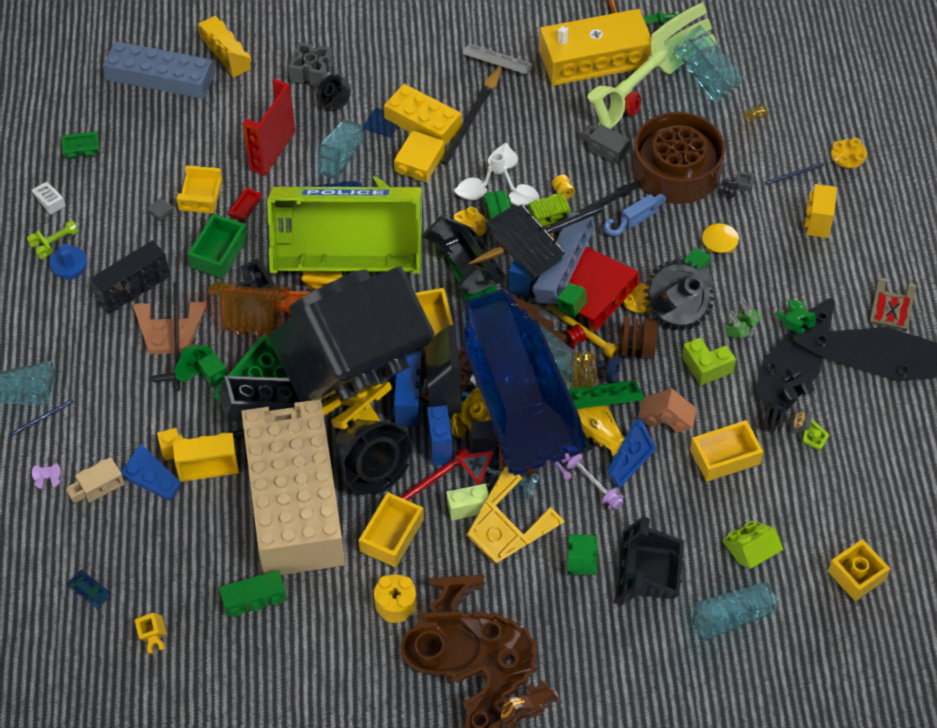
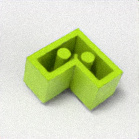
(705, 364)

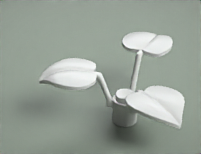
(499, 162)

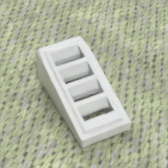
(53, 206)

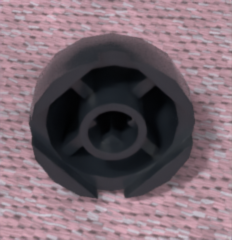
(333, 92)

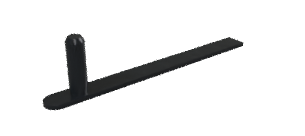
(171, 376)

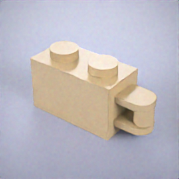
(96, 481)

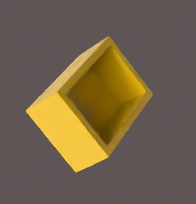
(436, 308)
(726, 450)
(205, 457)
(391, 529)

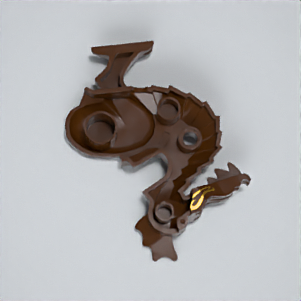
(477, 644)

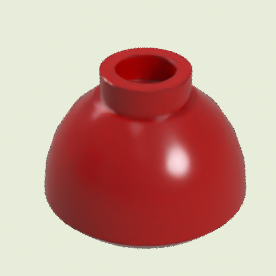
(632, 103)

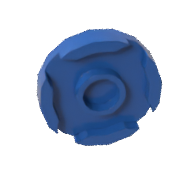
(68, 262)

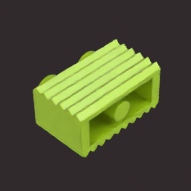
(550, 209)

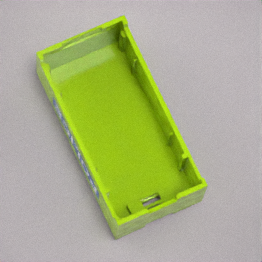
(345, 228)

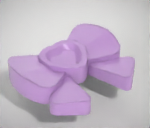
(52, 472)

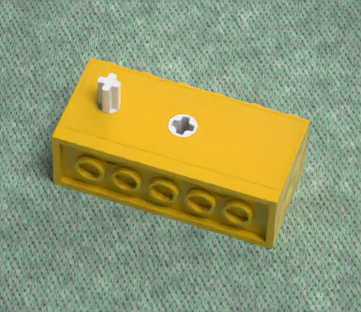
(595, 46)

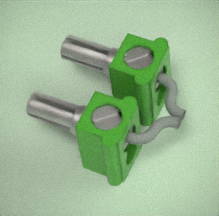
(739, 323)

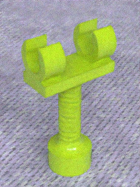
(45, 250)

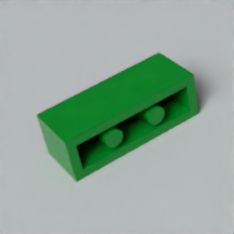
(253, 594)

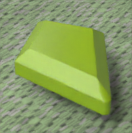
(815, 436)

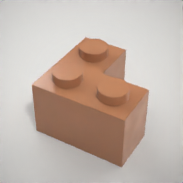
(667, 408)

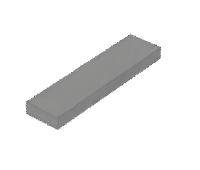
(497, 58)

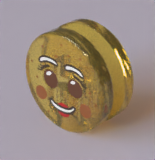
(585, 370)

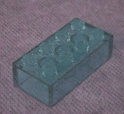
(708, 64)

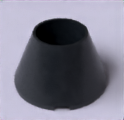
(372, 455)

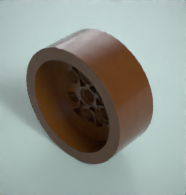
(678, 157)

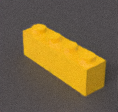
(224, 46)

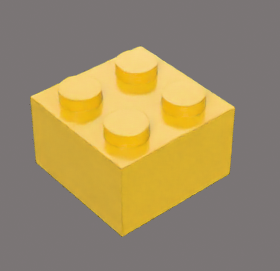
(820, 210)
(858, 570)

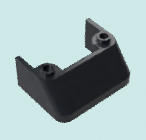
(464, 246)
(443, 370)

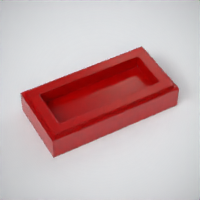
(245, 204)

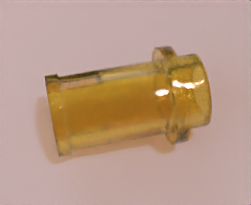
(757, 112)

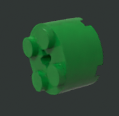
(582, 554)

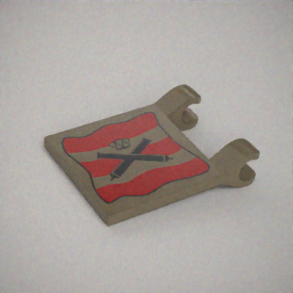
(892, 308)

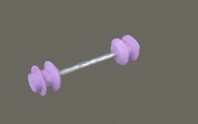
(615, 501)

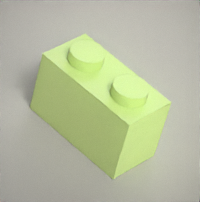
(466, 501)

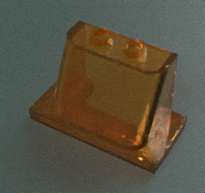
(249, 307)

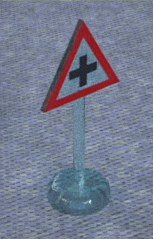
(477, 465)

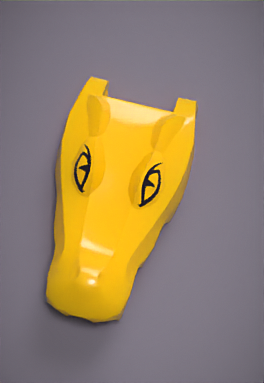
(601, 426)

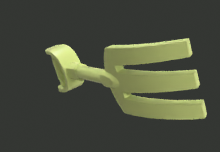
(660, 58)

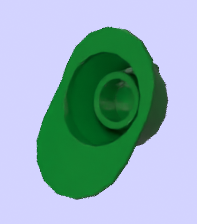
(188, 362)

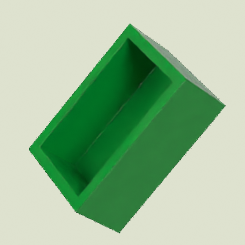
(218, 246)

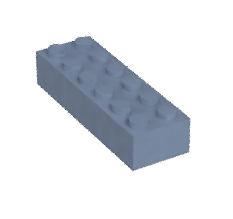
(159, 69)

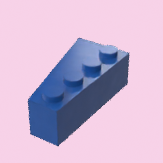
(407, 392)

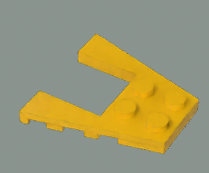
(358, 403)
(496, 533)

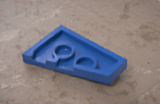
(632, 454)
(150, 474)

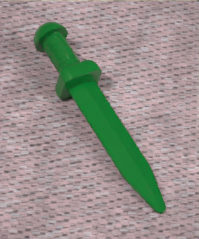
(659, 17)

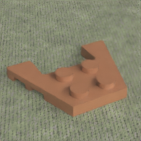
(160, 332)

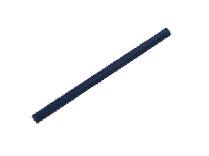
(794, 173)
(42, 417)

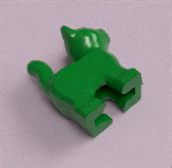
(797, 316)

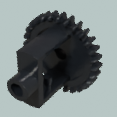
(679, 294)

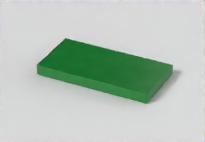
(606, 394)

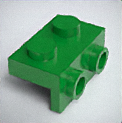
(80, 144)

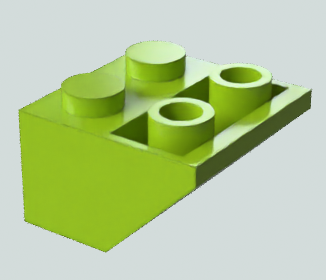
(753, 543)

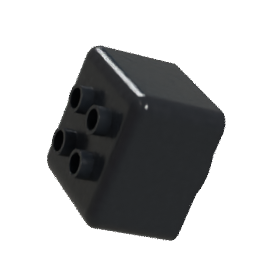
(351, 335)

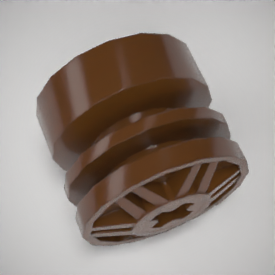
(639, 337)

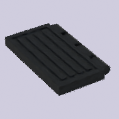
(525, 241)

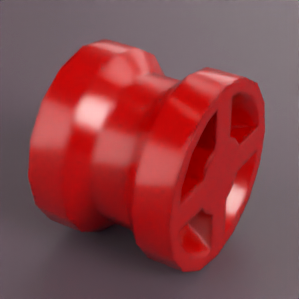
(575, 335)

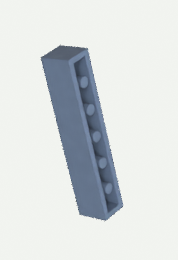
(573, 241)

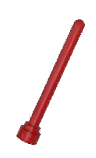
(435, 476)

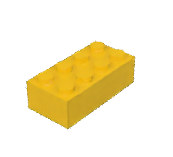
(422, 114)

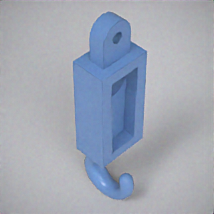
(636, 213)

